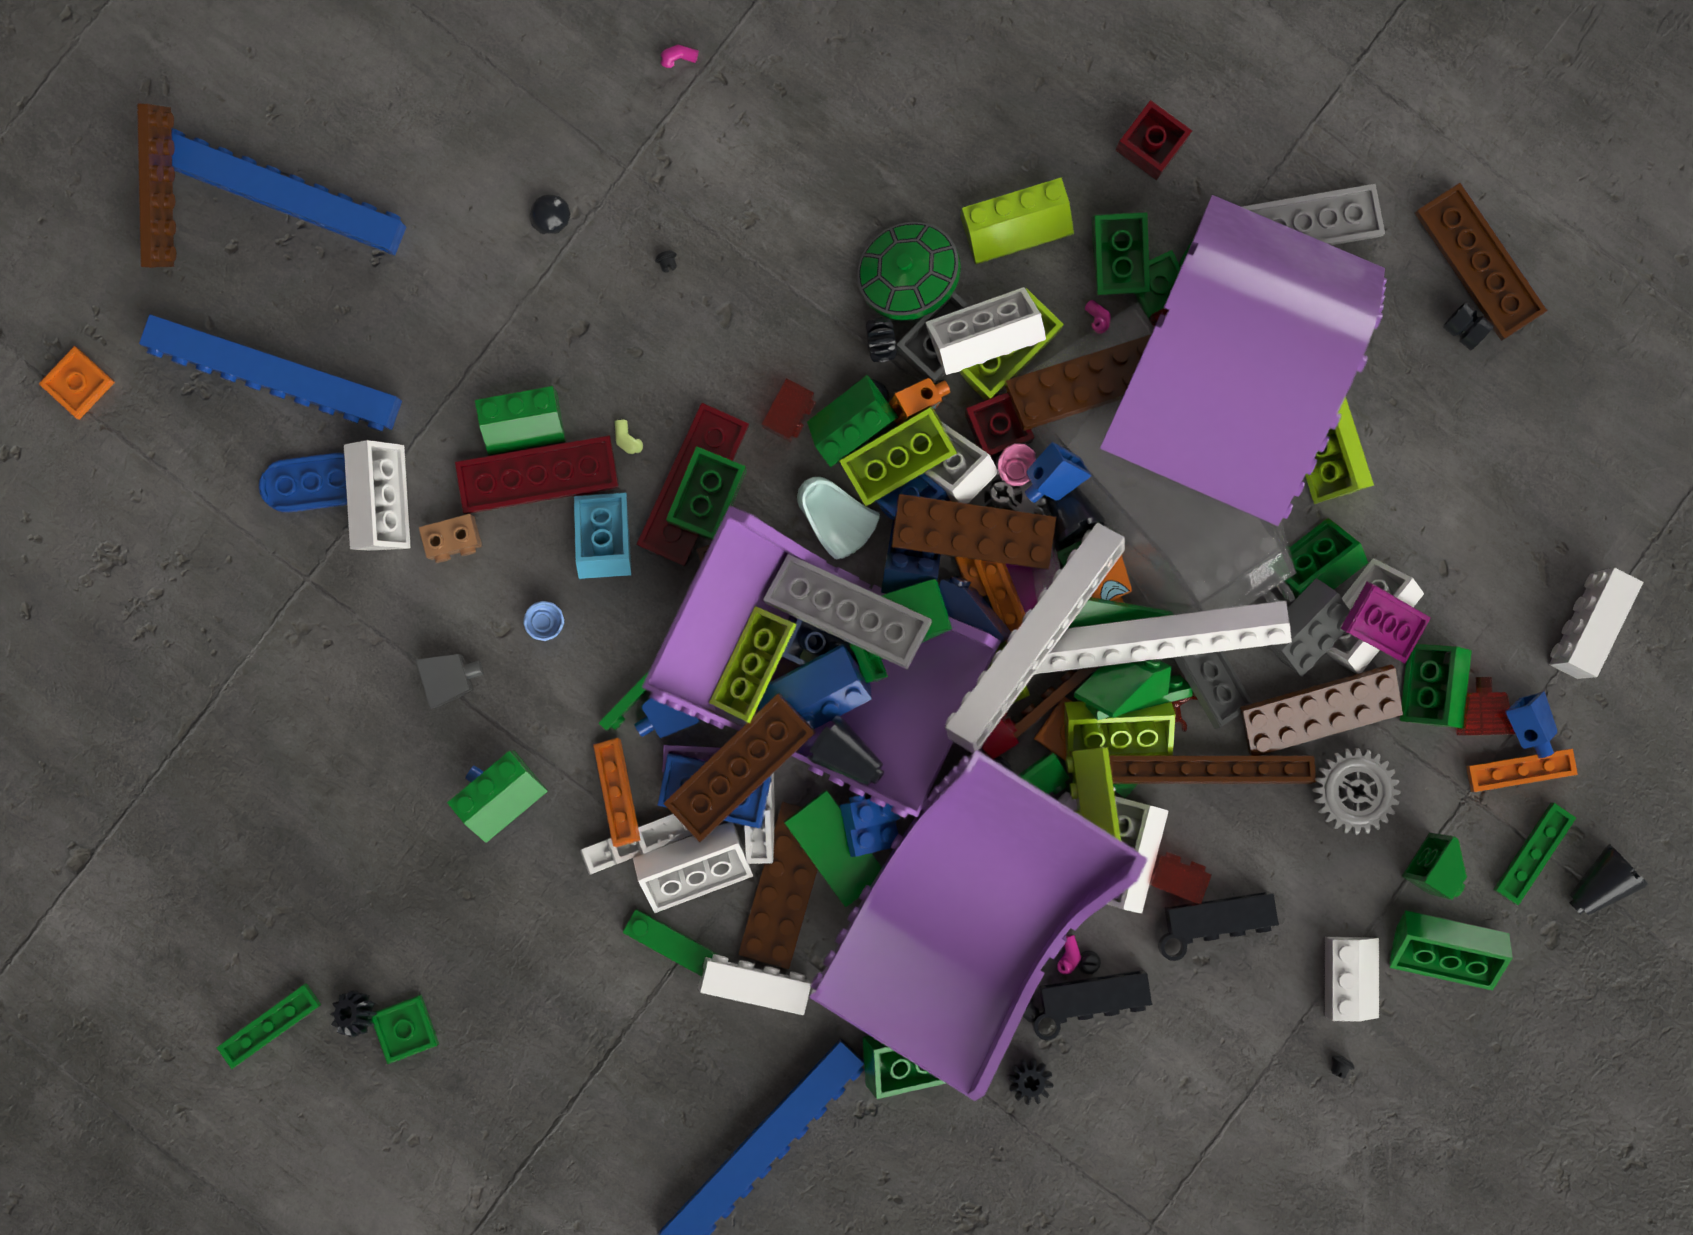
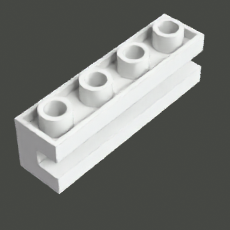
(754, 985)

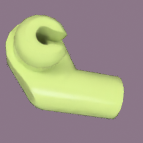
(626, 441)

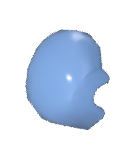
(543, 620)

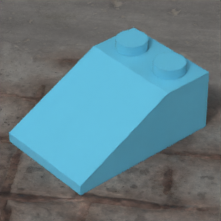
(602, 535)

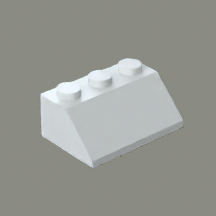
(1351, 978)

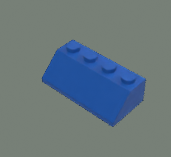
(822, 687)

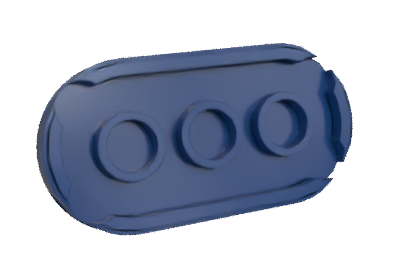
(305, 483)

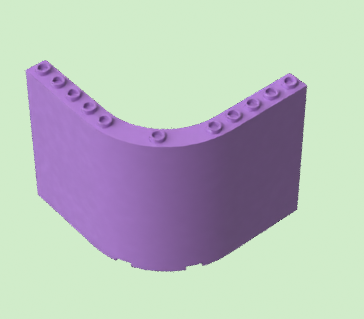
(1249, 361)
(907, 708)
(967, 920)

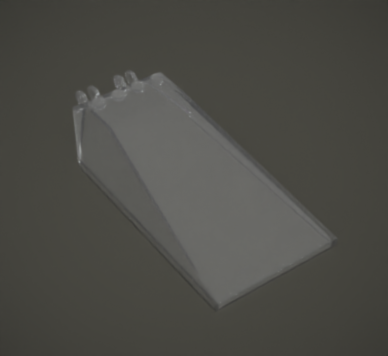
(1178, 542)

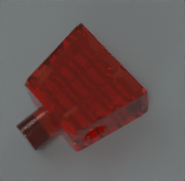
(1486, 711)

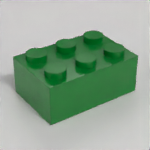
(706, 493)

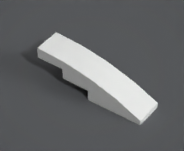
(652, 837)
(760, 842)

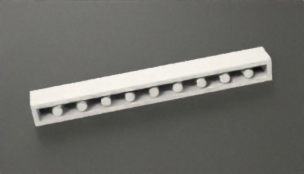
(1170, 637)
(1035, 638)

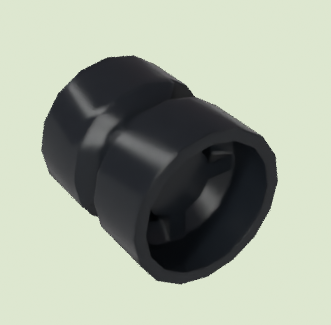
(1468, 326)

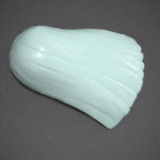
(836, 517)

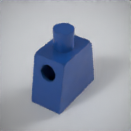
(1055, 473)
(663, 719)
(1533, 723)

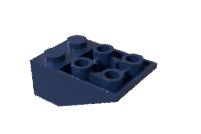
(908, 567)

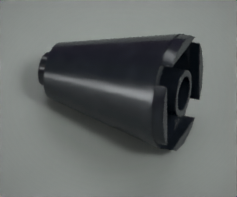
(1073, 516)
(846, 754)
(1606, 882)

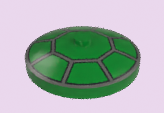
(908, 270)

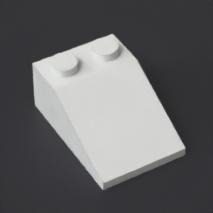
(964, 472)

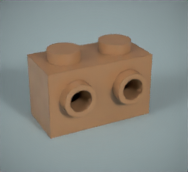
(450, 538)

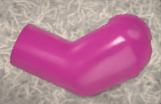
(678, 52)
(1101, 316)
(1071, 957)

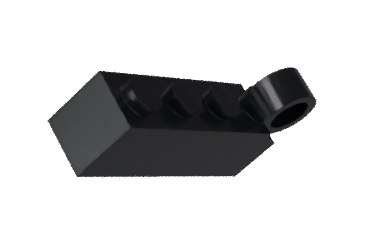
(1218, 917)
(1092, 996)

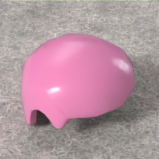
(1014, 464)

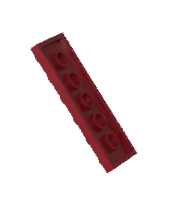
(712, 432)
(537, 474)

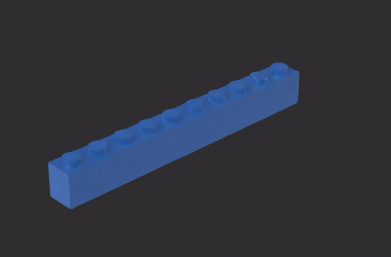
(287, 194)
(270, 372)
(767, 1142)

